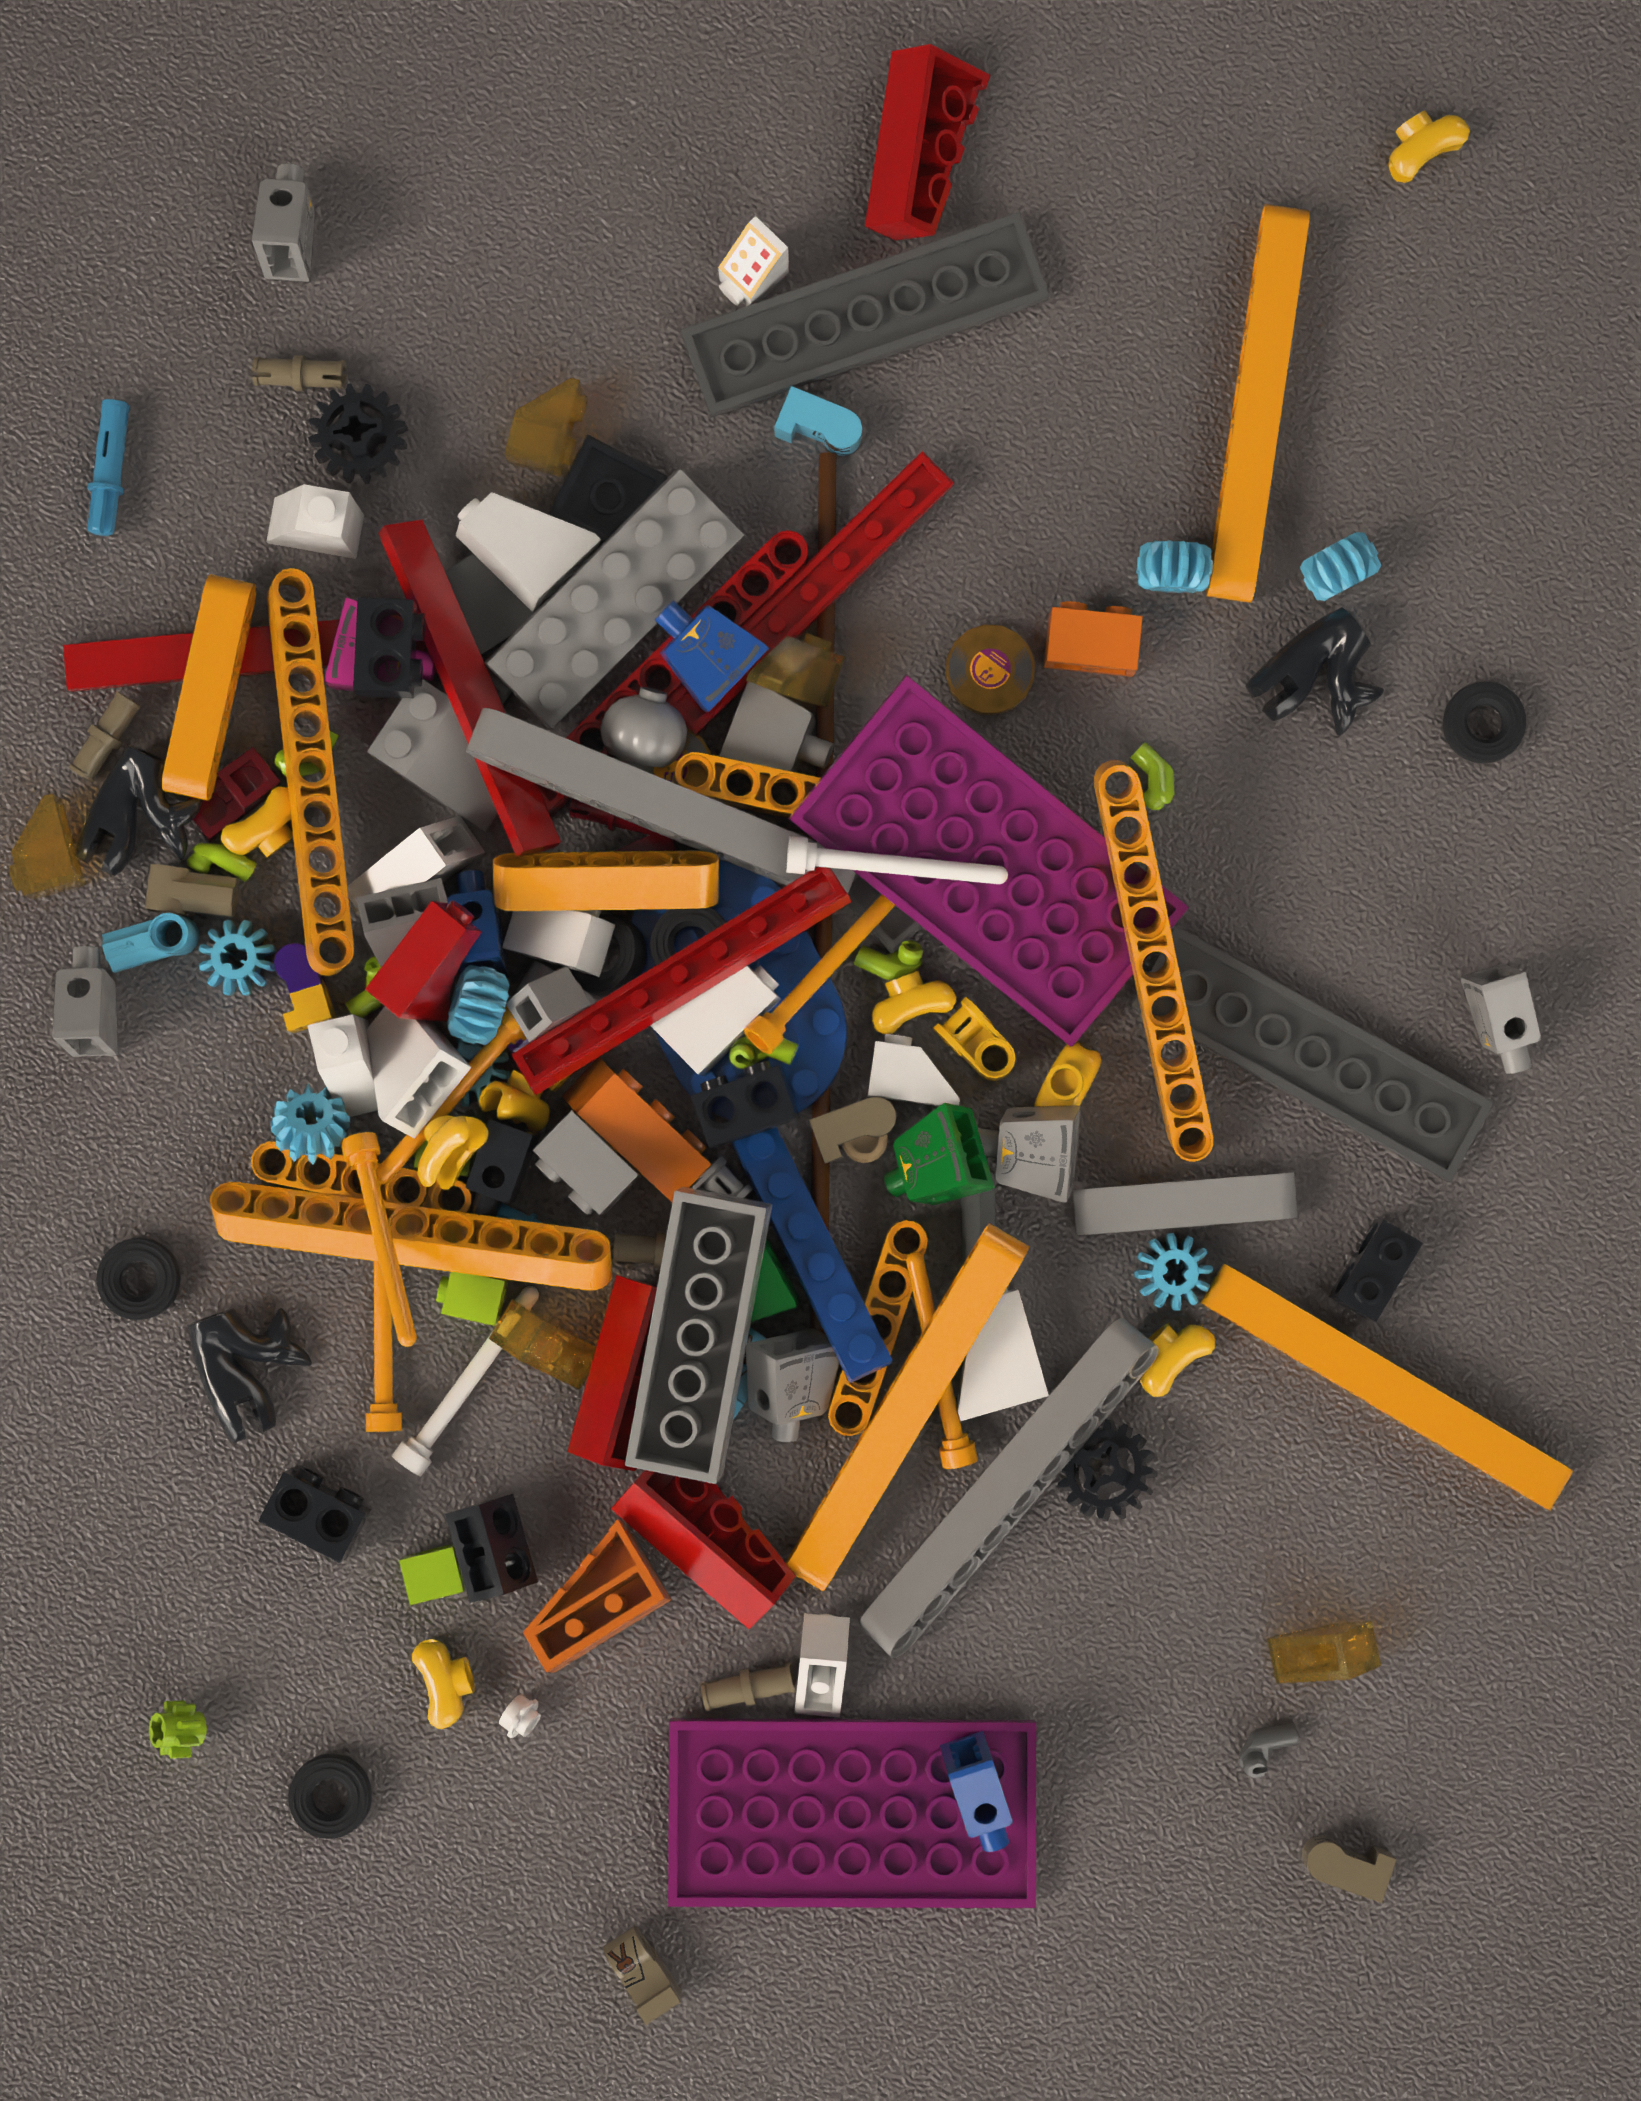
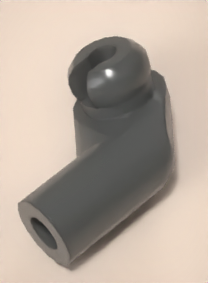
(1261, 1745)

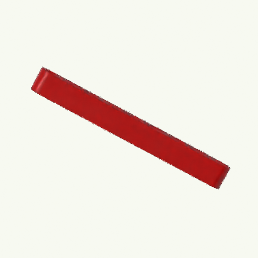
(730, 596)

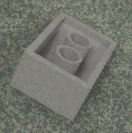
(429, 751)

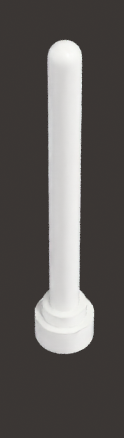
(805, 856)
(416, 1451)

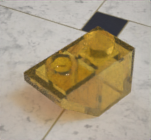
(544, 427)
(544, 1344)

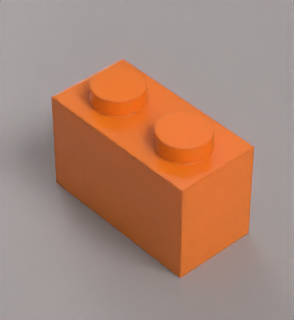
(1093, 639)

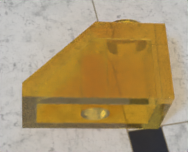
(800, 669)
(46, 853)
(1324, 1653)

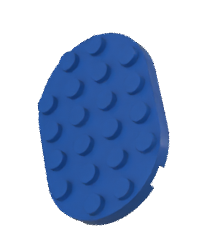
(816, 1027)

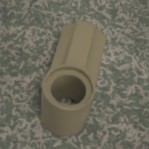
(180, 891)

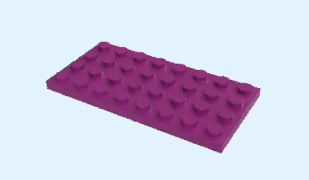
(940, 791)
(842, 1815)

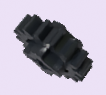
(376, 432)
(1099, 1486)

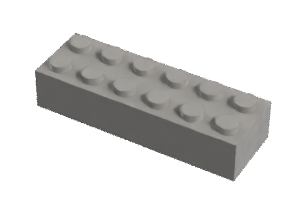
(613, 599)
(698, 1335)

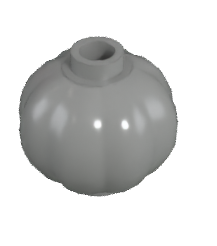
(644, 730)

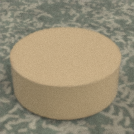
(865, 1148)

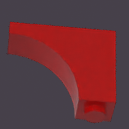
(423, 966)

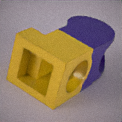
(306, 989)

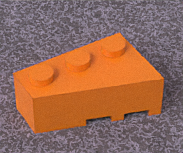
(636, 1129)
(598, 1601)

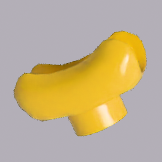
(1423, 141)
(263, 829)
(910, 999)
(1069, 1077)
(515, 1102)
(449, 1148)
(1174, 1354)
(445, 1681)

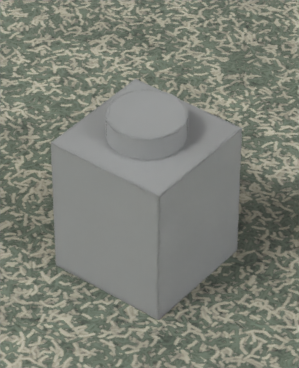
(547, 1003)

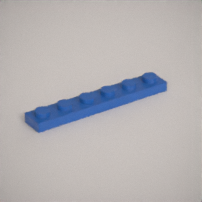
(813, 1254)

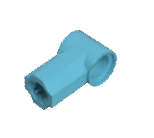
(148, 942)

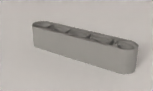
(1185, 1203)

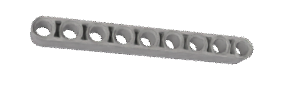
(636, 796)
(1008, 1487)

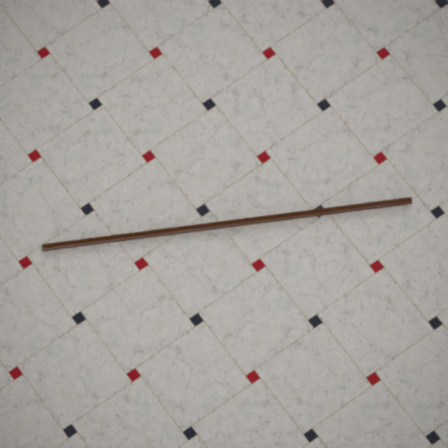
(824, 730)

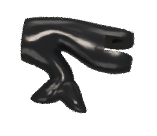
(1297, 664)
(115, 811)
(228, 1382)

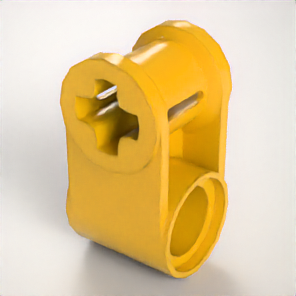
(975, 1039)

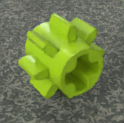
(177, 1729)

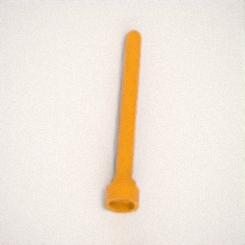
(767, 1030)
(507, 1033)
(362, 1153)
(384, 1413)
(956, 1447)

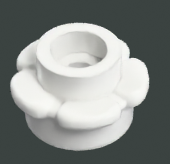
(520, 1716)

